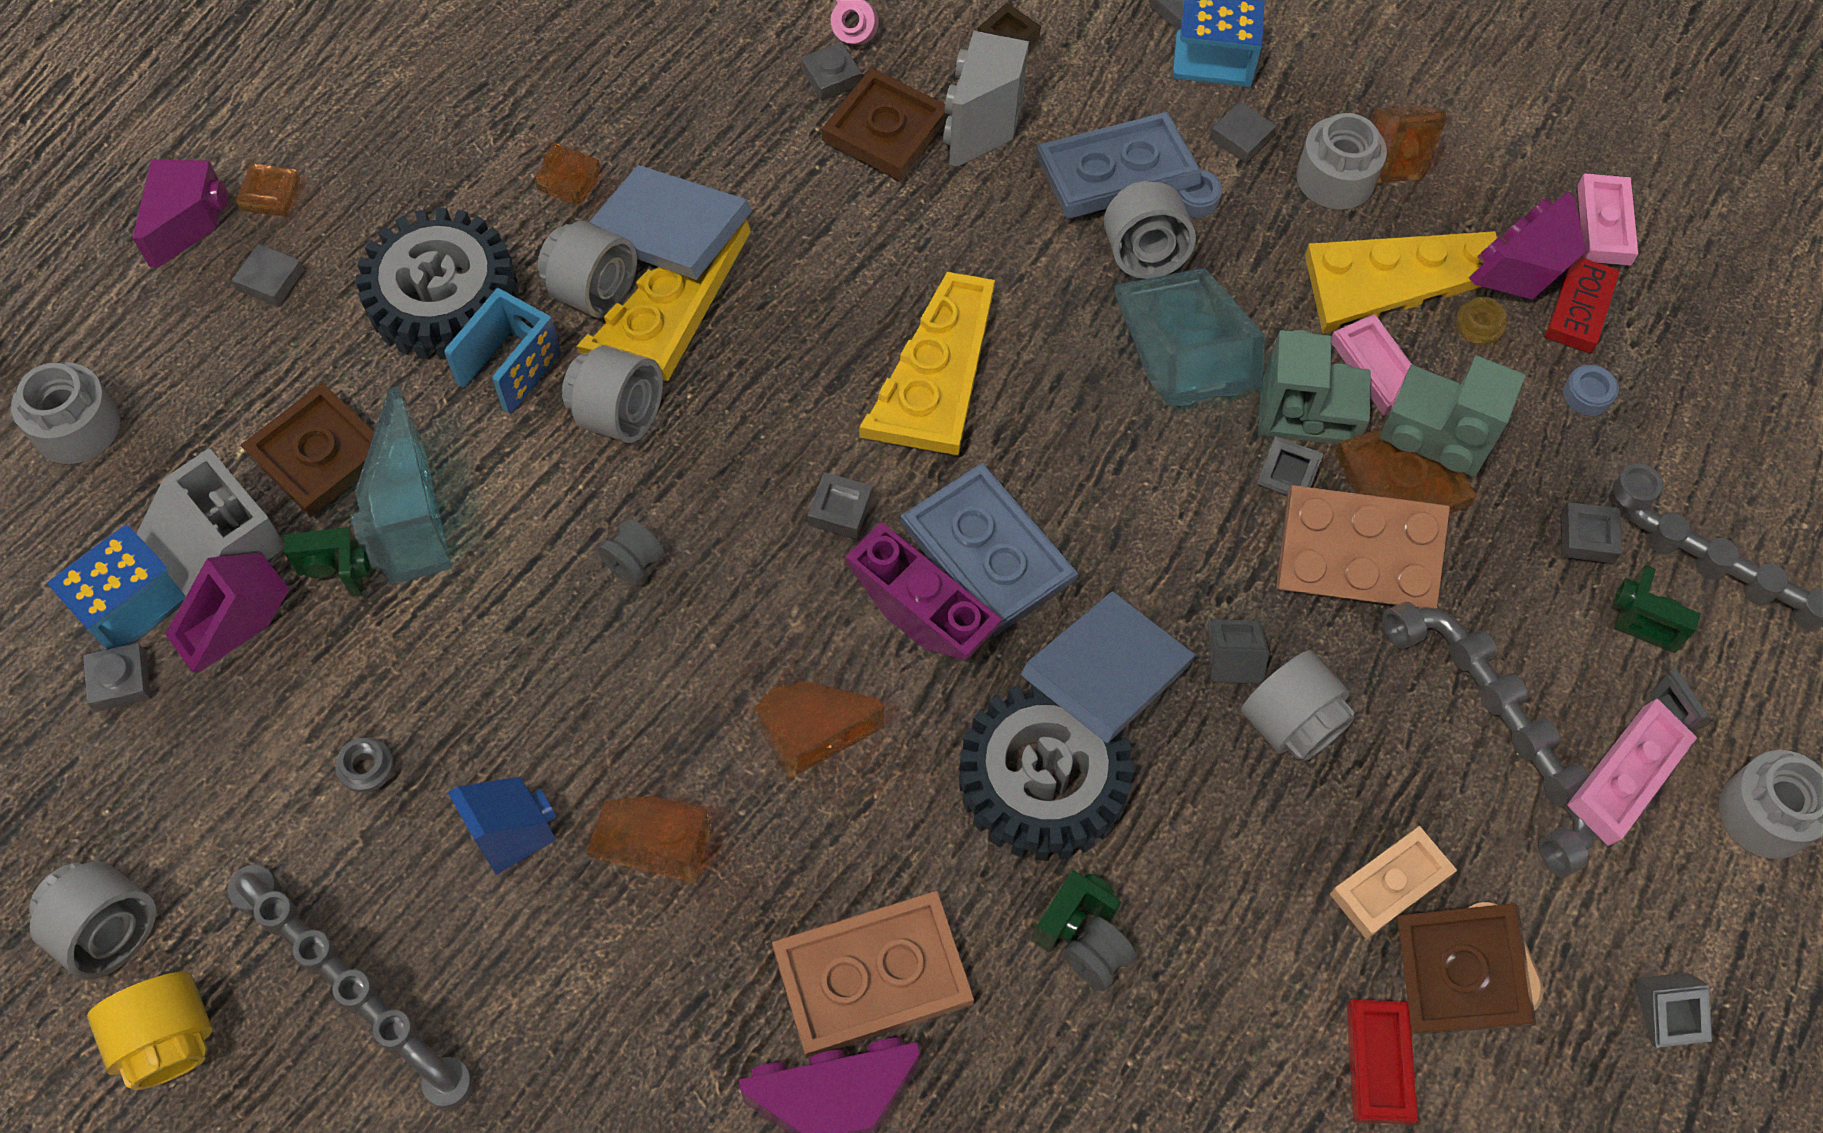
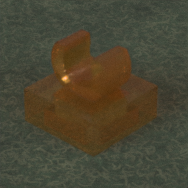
(567, 174)

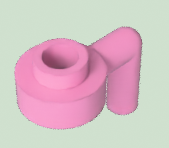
(867, 23)

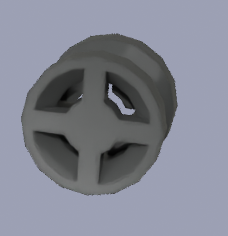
(630, 551)
(1099, 953)

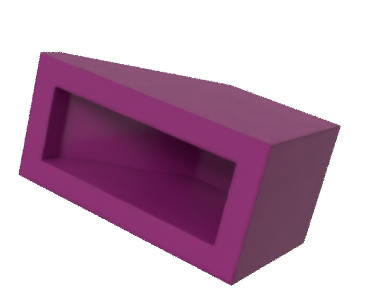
(177, 208)
(225, 608)

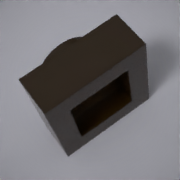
(1012, 24)

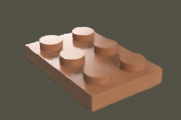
(1362, 547)
(872, 974)

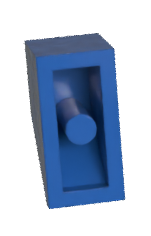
(505, 819)

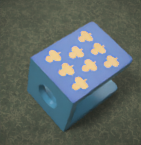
(1219, 41)
(488, 331)
(118, 589)

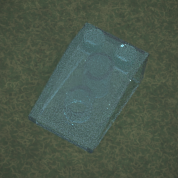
(1192, 337)
(398, 499)

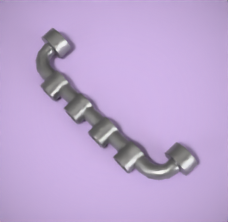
(1638, 489)
(1561, 849)
(258, 894)

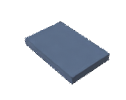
(1096, 165)
(672, 219)
(989, 546)
(1108, 666)

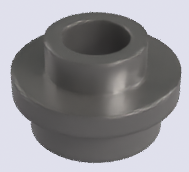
(354, 754)

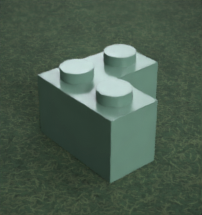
(1310, 397)
(1453, 419)

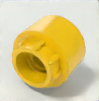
(152, 1030)

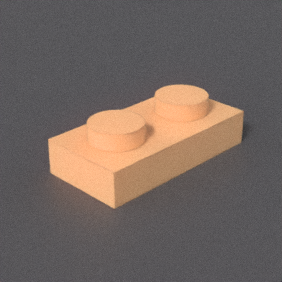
(1393, 882)

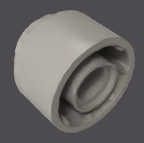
(1341, 161)
(1149, 229)
(587, 267)
(613, 392)
(65, 412)
(1300, 707)
(1774, 804)
(90, 918)

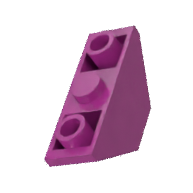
(1533, 250)
(920, 595)
(833, 1090)

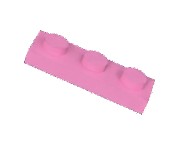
(1632, 772)

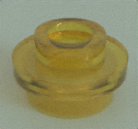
(1485, 311)

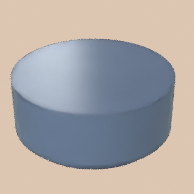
(1202, 198)
(1590, 390)

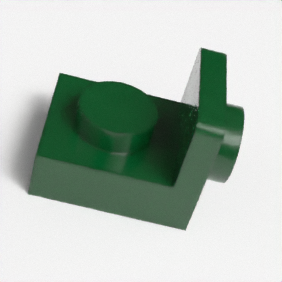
(326, 552)
(1652, 617)
(1063, 914)

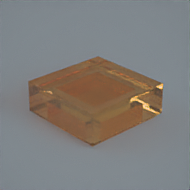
(268, 190)

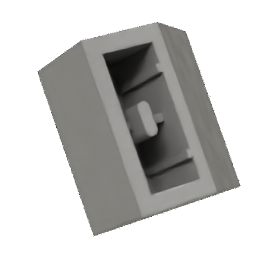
(987, 96)
(204, 515)

